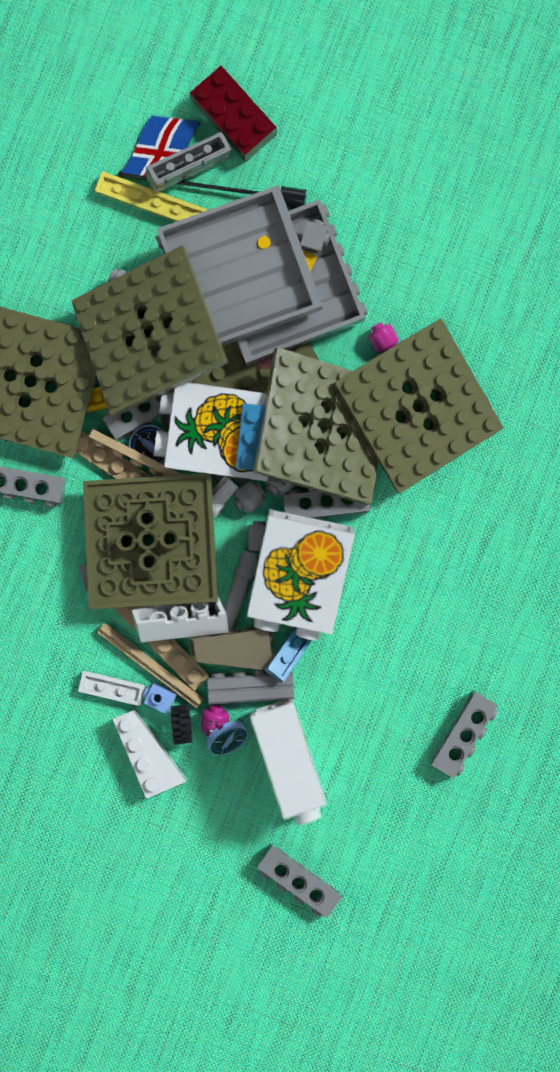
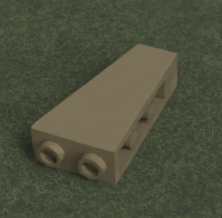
(237, 648)

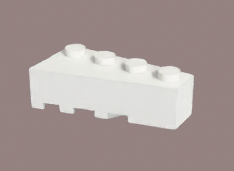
(179, 621)
(148, 757)

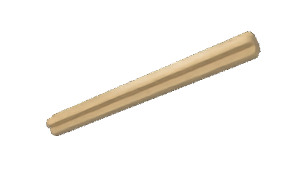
(150, 665)

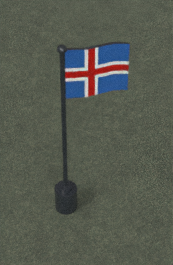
(170, 135)

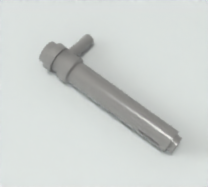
(243, 575)

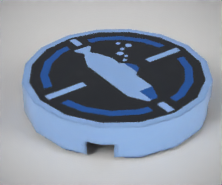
(144, 441)
(227, 738)

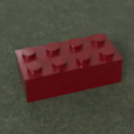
(233, 113)

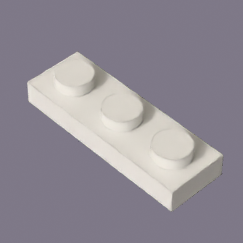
(111, 688)

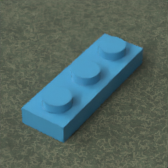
(249, 435)
(287, 656)

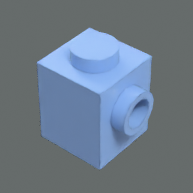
(159, 697)

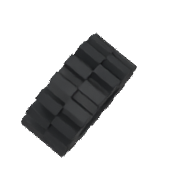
(181, 724)

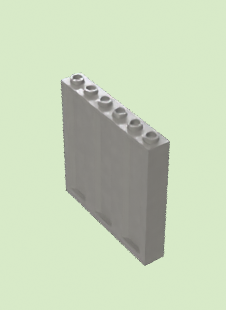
(240, 282)
(335, 289)

